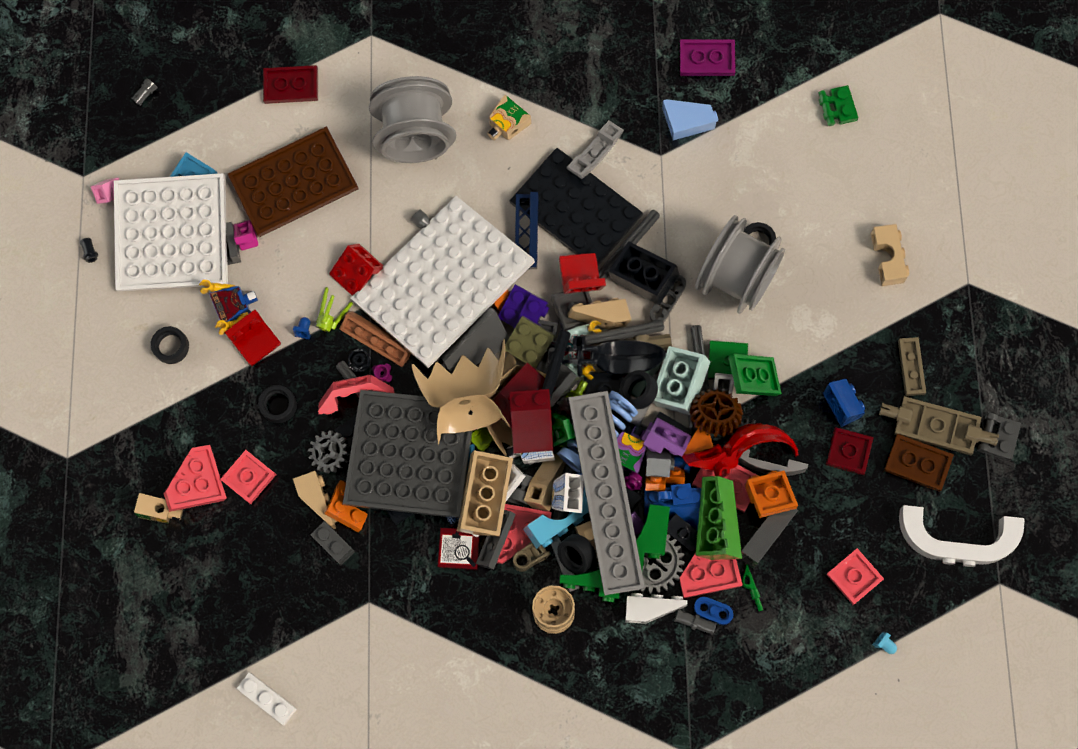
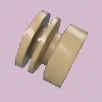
(555, 598)

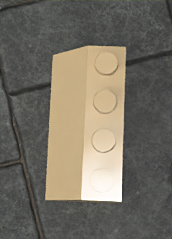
(485, 494)

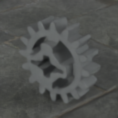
(320, 454)

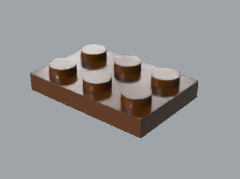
(918, 462)

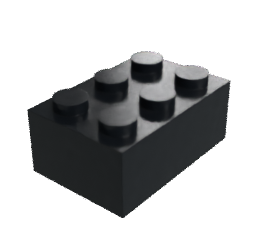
(644, 273)

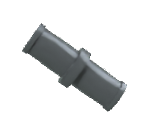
(695, 622)

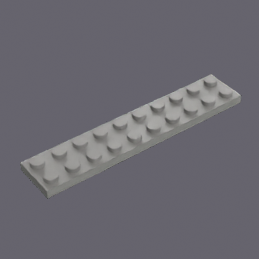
(606, 493)

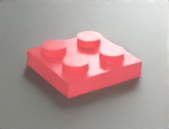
(248, 477)
(855, 576)

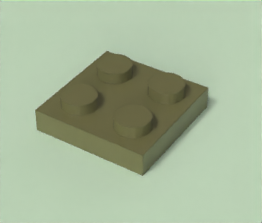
(529, 342)

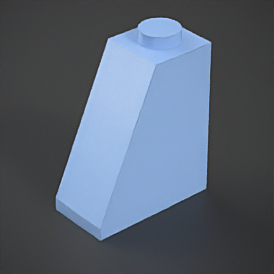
(688, 118)

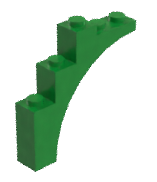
(650, 541)

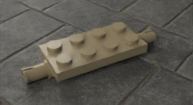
(938, 425)

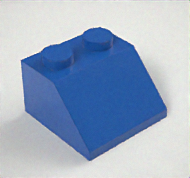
(844, 402)

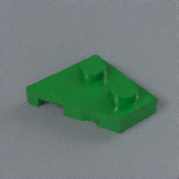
(561, 429)

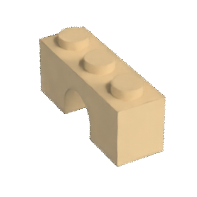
(888, 239)

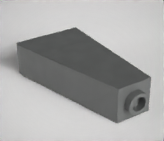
(473, 343)
(765, 537)

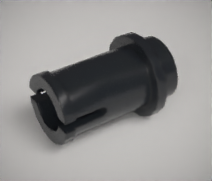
(90, 254)

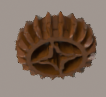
(716, 412)

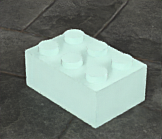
(680, 379)

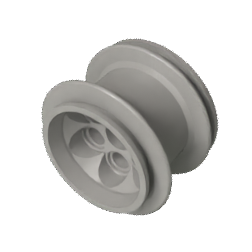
(412, 119)
(740, 265)

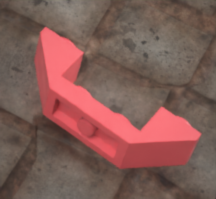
(344, 388)

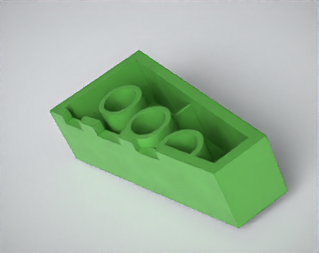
(718, 521)

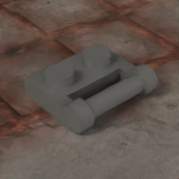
(1008, 434)

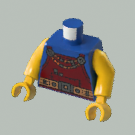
(229, 303)

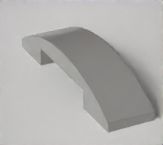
(596, 151)
(791, 468)

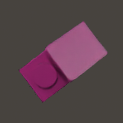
(245, 235)

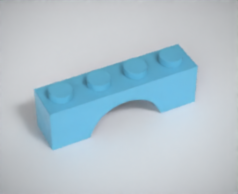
(544, 529)

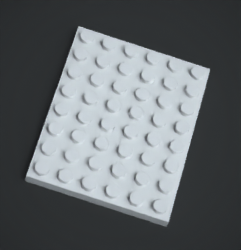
(442, 281)

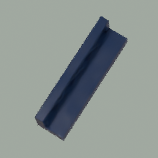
(533, 245)

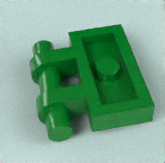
(843, 105)

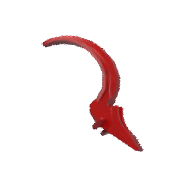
(746, 436)

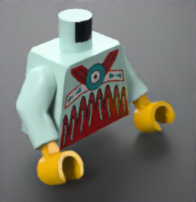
(579, 331)

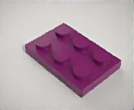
(707, 57)

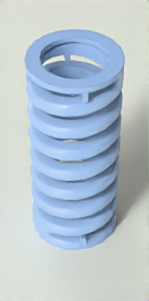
(570, 454)

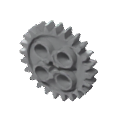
(672, 568)

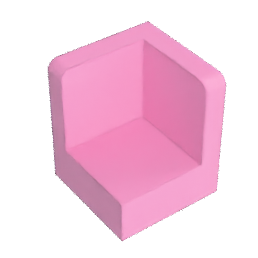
(104, 190)

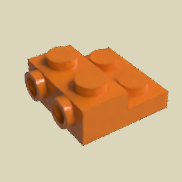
(771, 493)

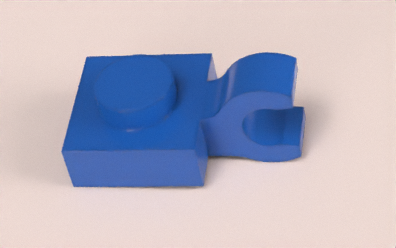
(678, 494)

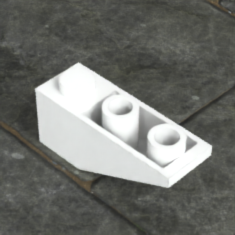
(645, 609)

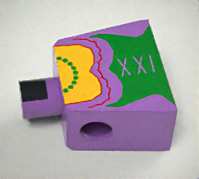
(631, 450)

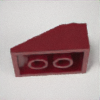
(526, 379)
(531, 421)

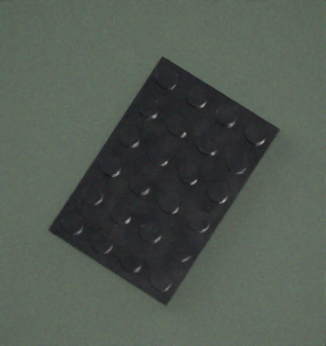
(578, 211)

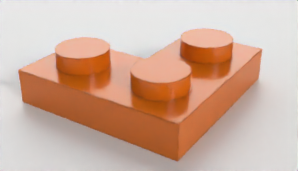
(652, 483)
(347, 515)

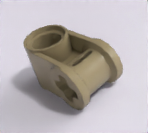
(532, 556)

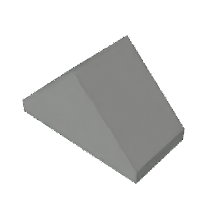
(723, 382)

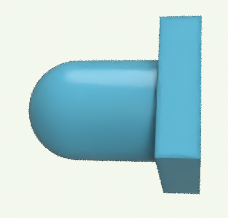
(885, 643)

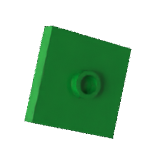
(719, 355)

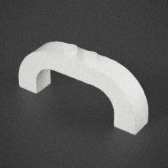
(913, 530)

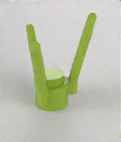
(325, 321)

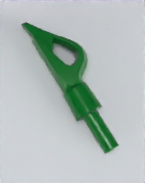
(752, 587)

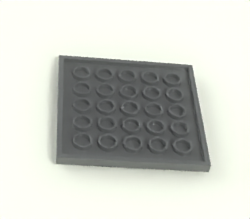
(399, 461)

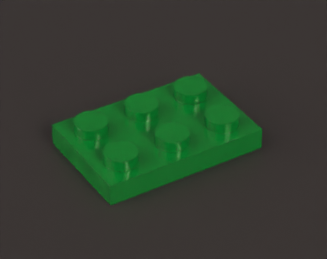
(754, 375)

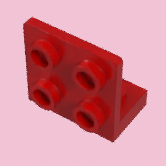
(355, 268)
(580, 273)
(253, 338)

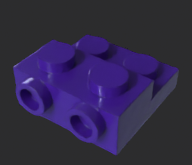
(523, 303)

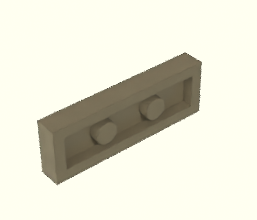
(912, 366)

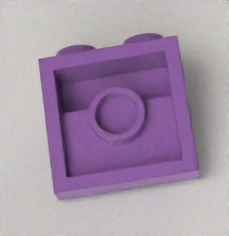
(663, 435)

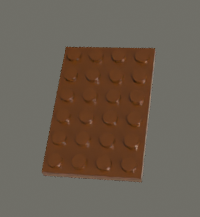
(293, 181)

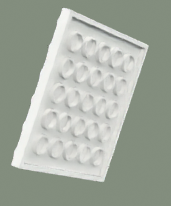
(170, 232)

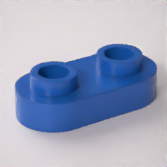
(714, 608)

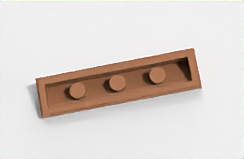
(374, 338)

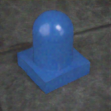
(302, 330)
(679, 462)

